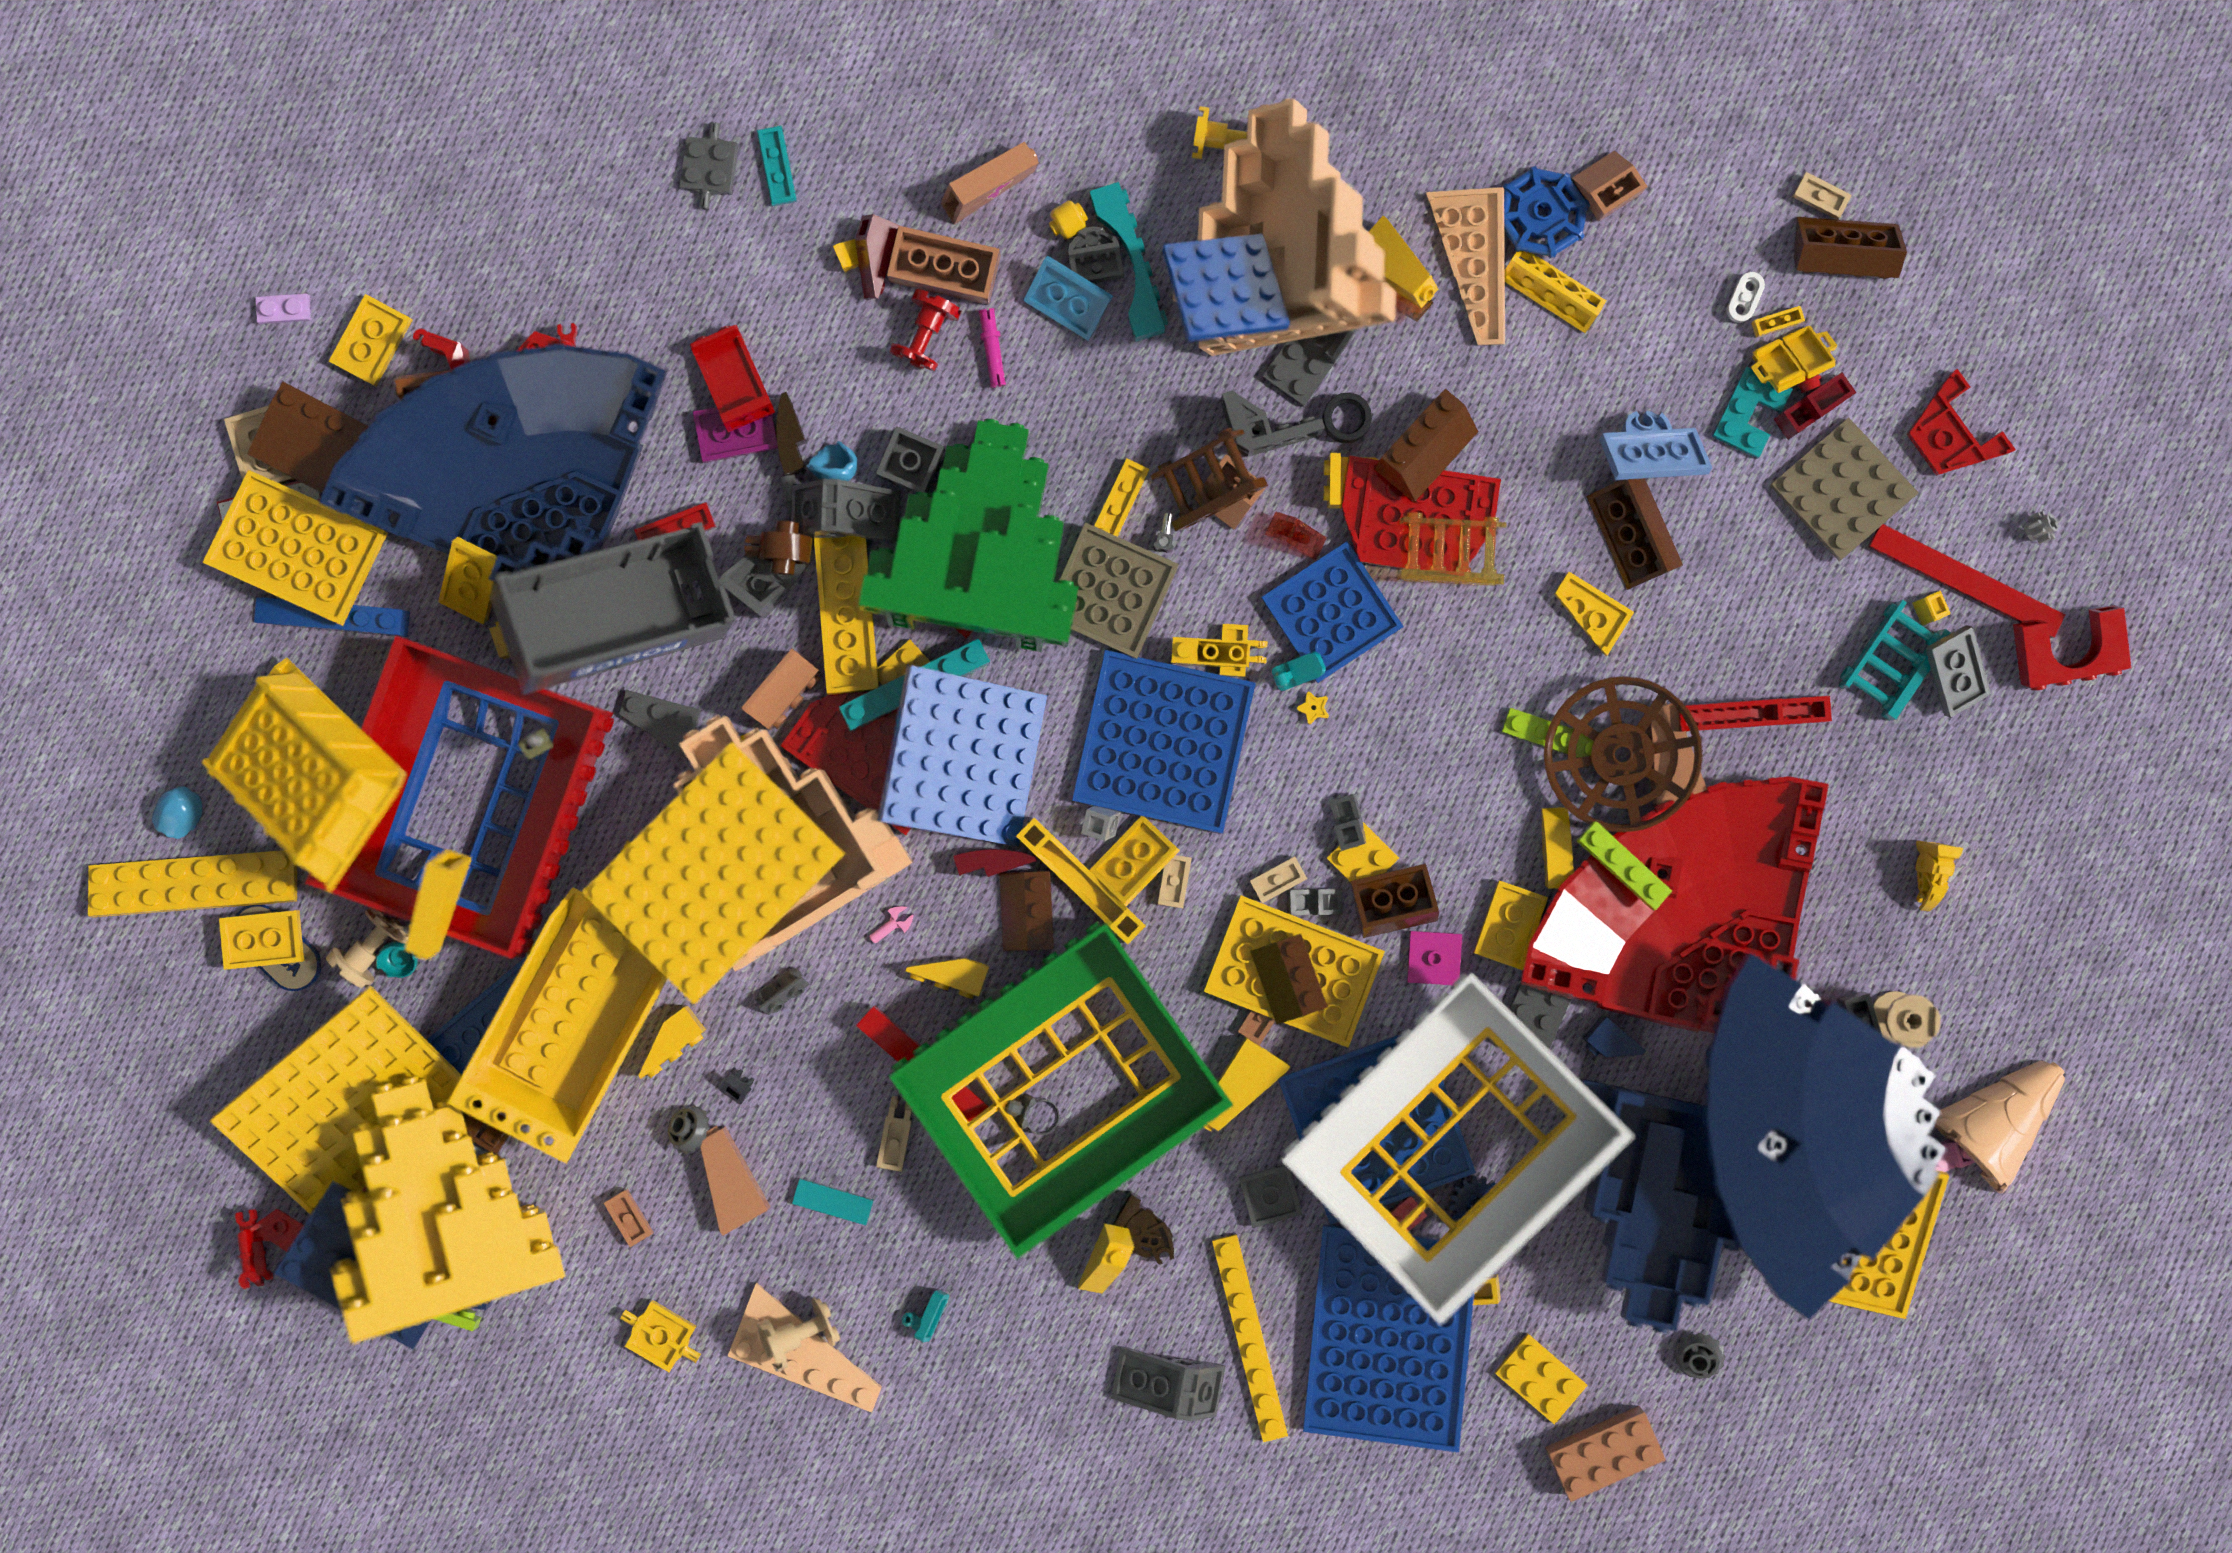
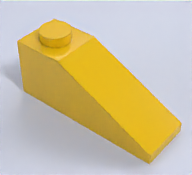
(1107, 1259)

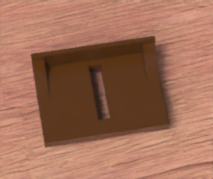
(492, 1138)

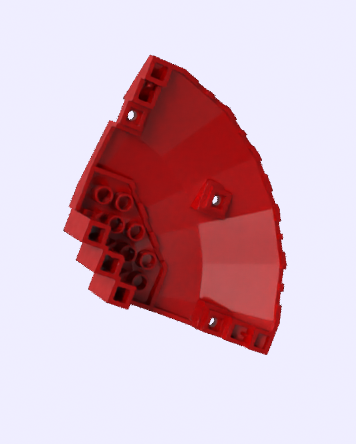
(1732, 894)

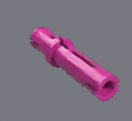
(992, 348)

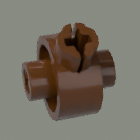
(780, 547)

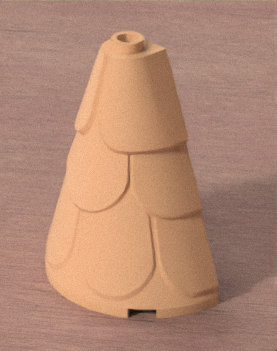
(2003, 1120)

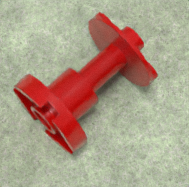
(929, 322)

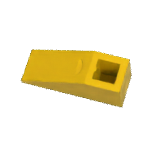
(1210, 652)
(961, 974)
(674, 1035)

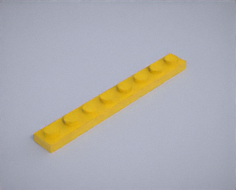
(1249, 1338)

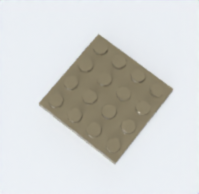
(1844, 489)
(1117, 589)

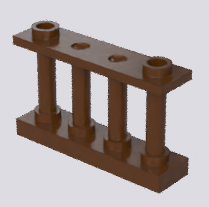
(1227, 494)

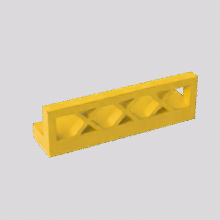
(1551, 292)

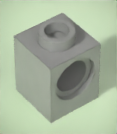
(1100, 823)

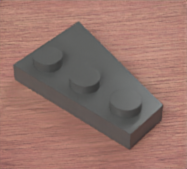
(660, 718)

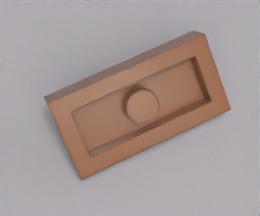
(1256, 1026)
(628, 1217)

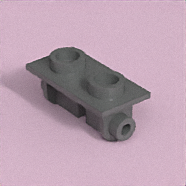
(773, 999)

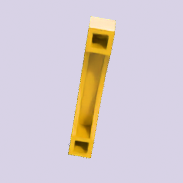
(1081, 880)

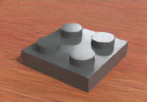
(1270, 1195)

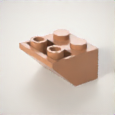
(1609, 184)
(1235, 513)

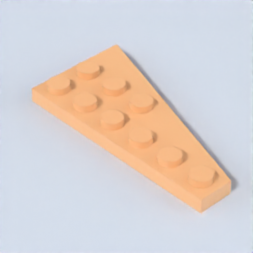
(1474, 243)
(811, 1365)

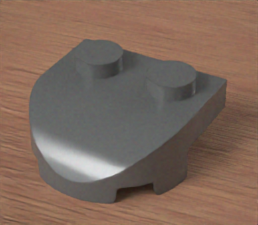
(1096, 255)

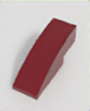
(1814, 405)
(992, 860)

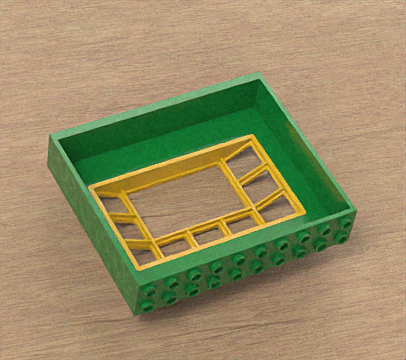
(1103, 1155)

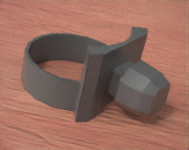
(1020, 1111)

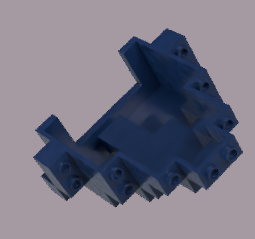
(1658, 1208)

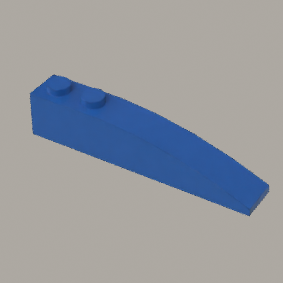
(359, 620)

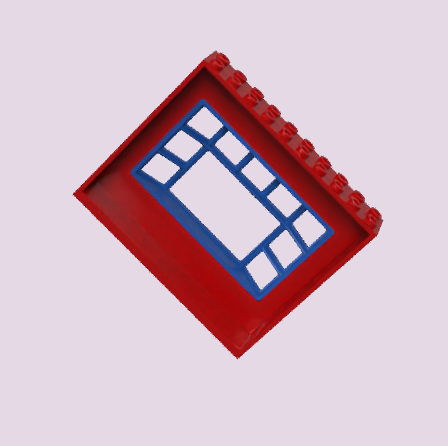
(407, 725)

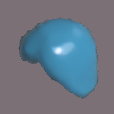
(834, 462)
(177, 812)

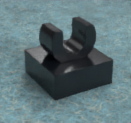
(736, 1088)

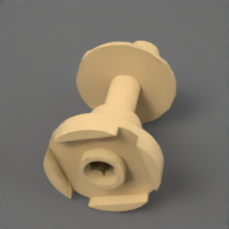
(362, 954)
(1907, 1018)
(789, 1337)

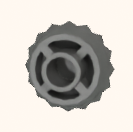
(688, 1129)
(1696, 1349)

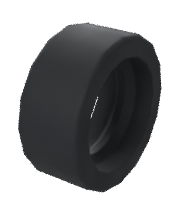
(1350, 398)

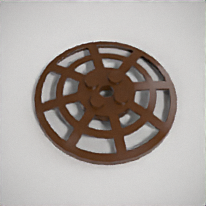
(1627, 736)

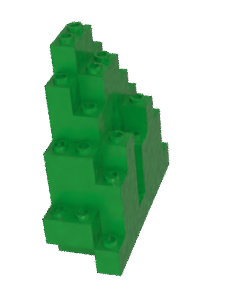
(978, 548)

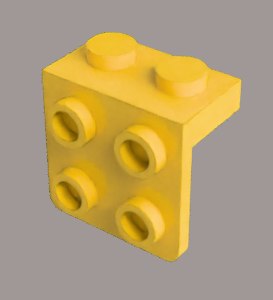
(1335, 469)

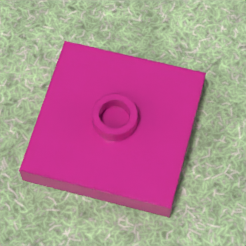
(1434, 958)

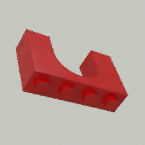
(2107, 652)

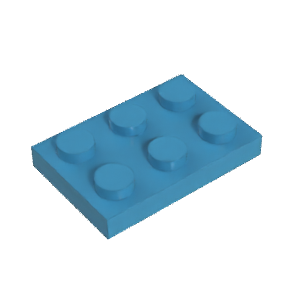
(1068, 298)

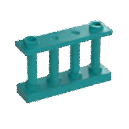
(1907, 683)

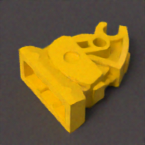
(1933, 870)

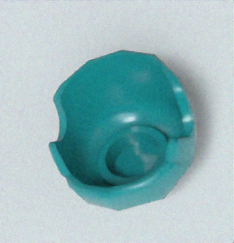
(395, 960)

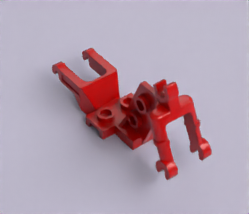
(458, 355)
(275, 1227)

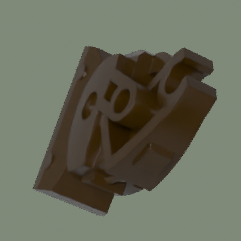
(1145, 1229)

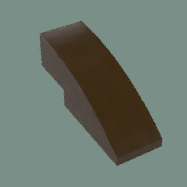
(789, 437)

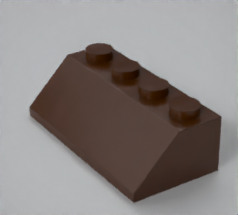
(1849, 247)
(1428, 446)
(1634, 531)

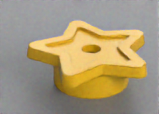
(1311, 700)

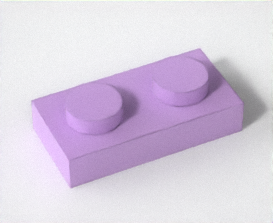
(283, 308)

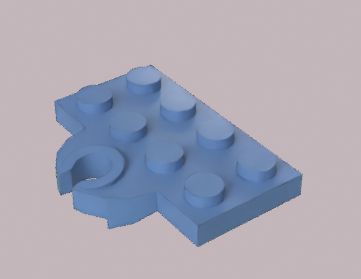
(1654, 449)

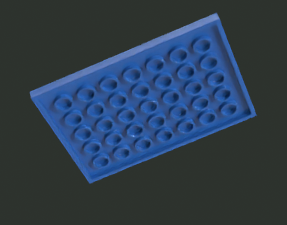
(1380, 1357)

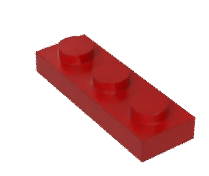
(678, 522)

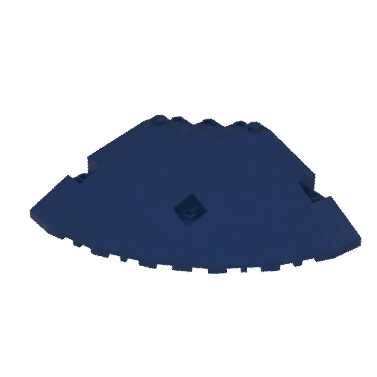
(524, 489)
(1845, 1126)

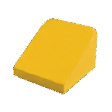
(847, 254)
(1931, 608)

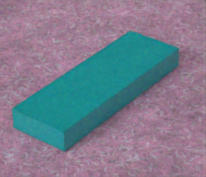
(776, 165)
(833, 1201)

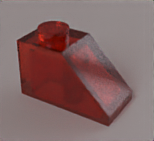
(1295, 535)

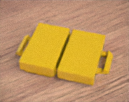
(1797, 356)

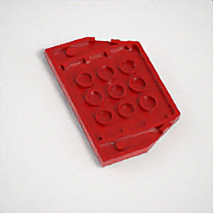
(1375, 507)
(852, 760)

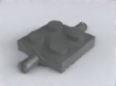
(709, 165)

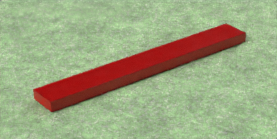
(1963, 578)

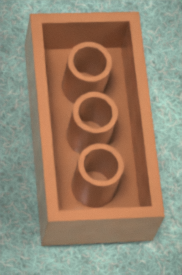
(944, 265)
(1605, 1453)

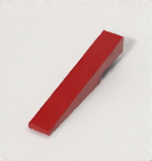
(1759, 713)
(900, 1045)

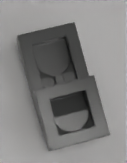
(1348, 822)
(1314, 902)

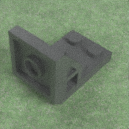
(1305, 363)
(1246, 416)
(845, 509)
(756, 585)
(1168, 1387)

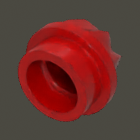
(1809, 384)

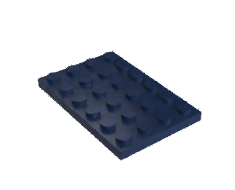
(317, 1249)

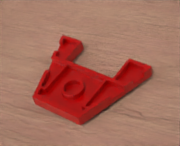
(1944, 437)

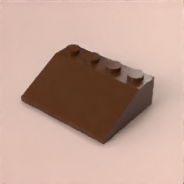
(304, 437)

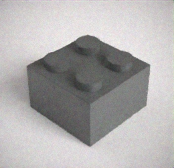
(910, 461)

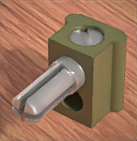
(539, 740)

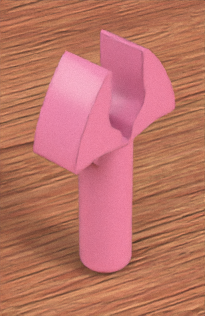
(892, 924)

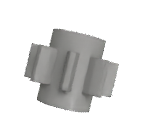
(2041, 527)

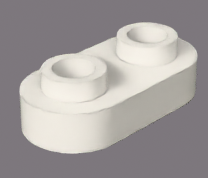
(1746, 299)

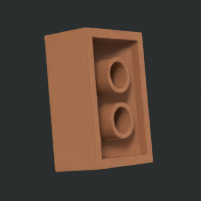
(782, 690)

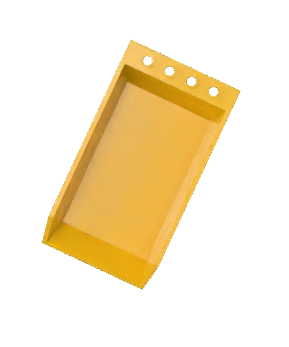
(305, 771)
(589, 1063)

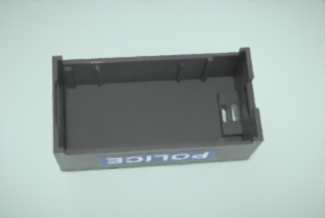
(610, 608)

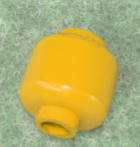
(1067, 219)

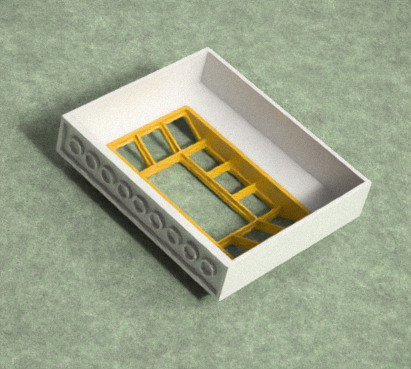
(1513, 1206)

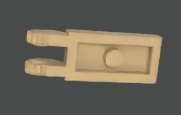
(894, 1138)

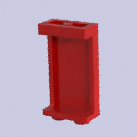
(732, 377)

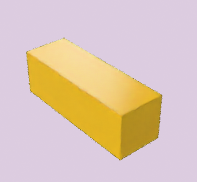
(1778, 321)

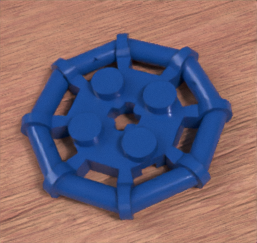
(1557, 216)

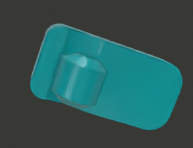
(1298, 671)
(927, 1324)

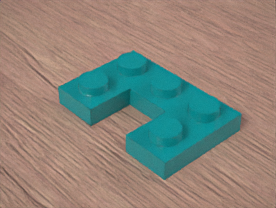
(1734, 425)

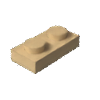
(1821, 195)
(1278, 879)
(1175, 882)

